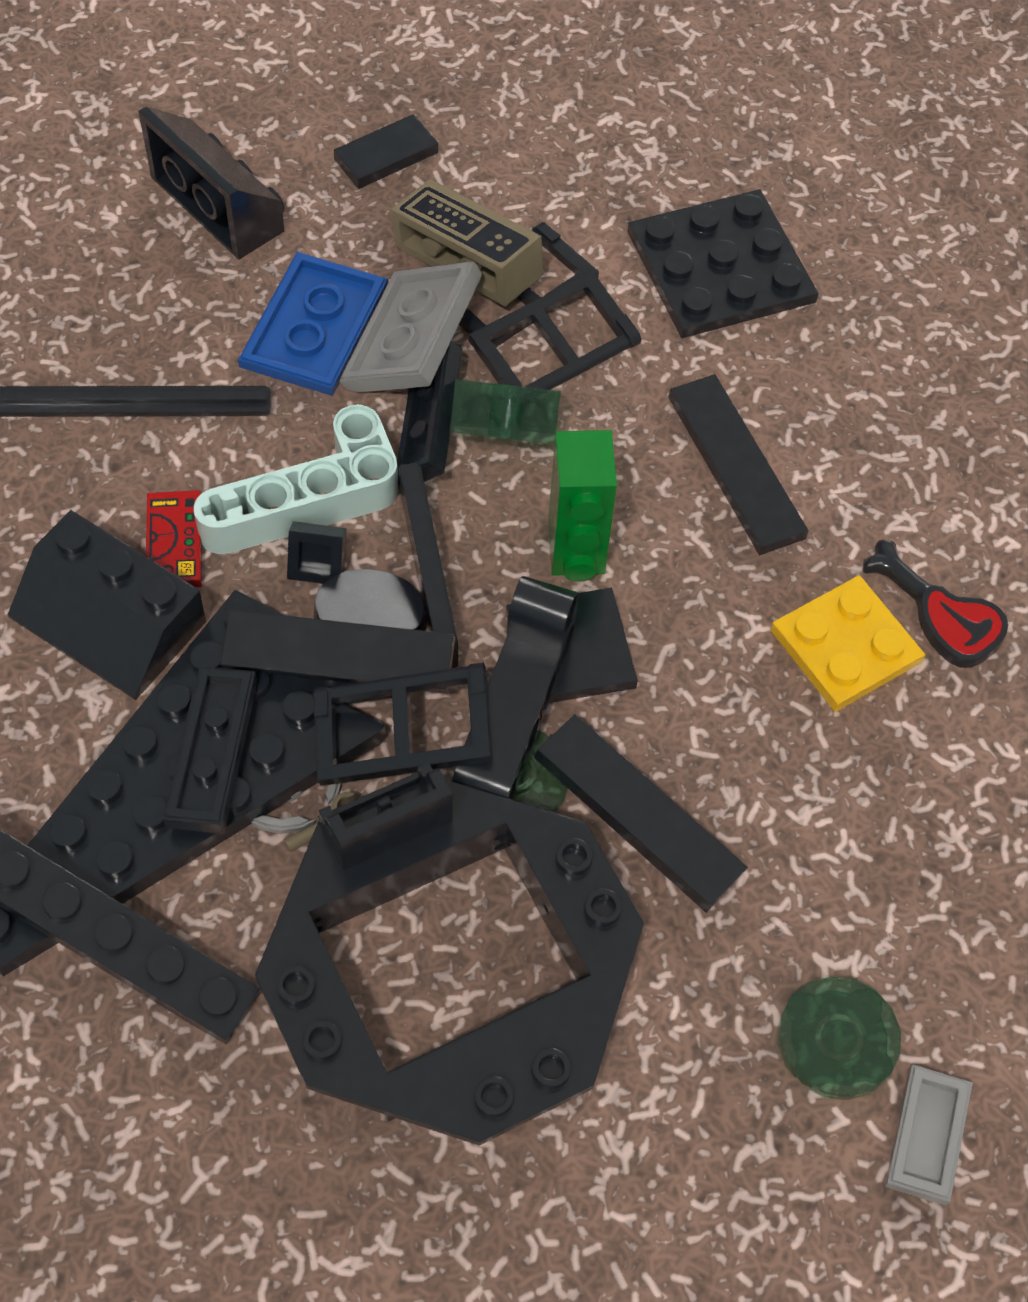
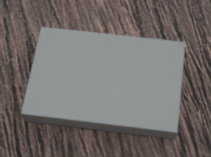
(411, 328)

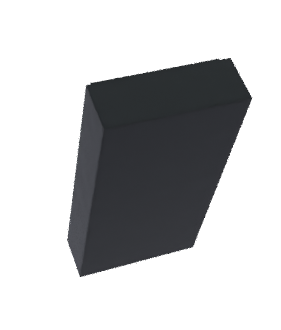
(385, 151)

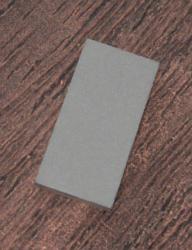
(929, 1135)

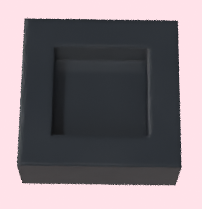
(315, 552)

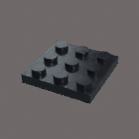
(721, 263)

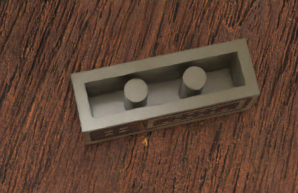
(451, 229)

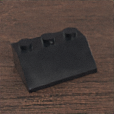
(210, 182)
(106, 604)

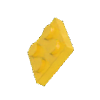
(847, 643)

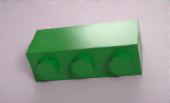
(581, 503)

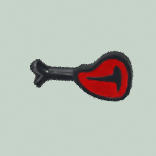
(957, 627)

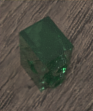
(505, 411)

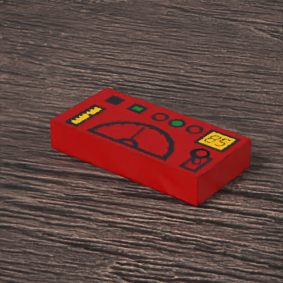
(173, 534)

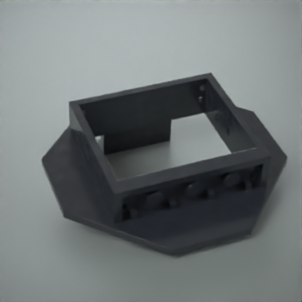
(500, 1070)

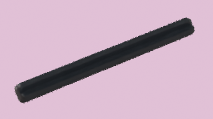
(134, 401)

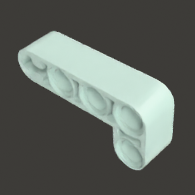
(297, 489)

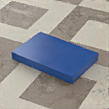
(313, 323)

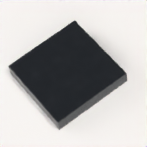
(598, 650)

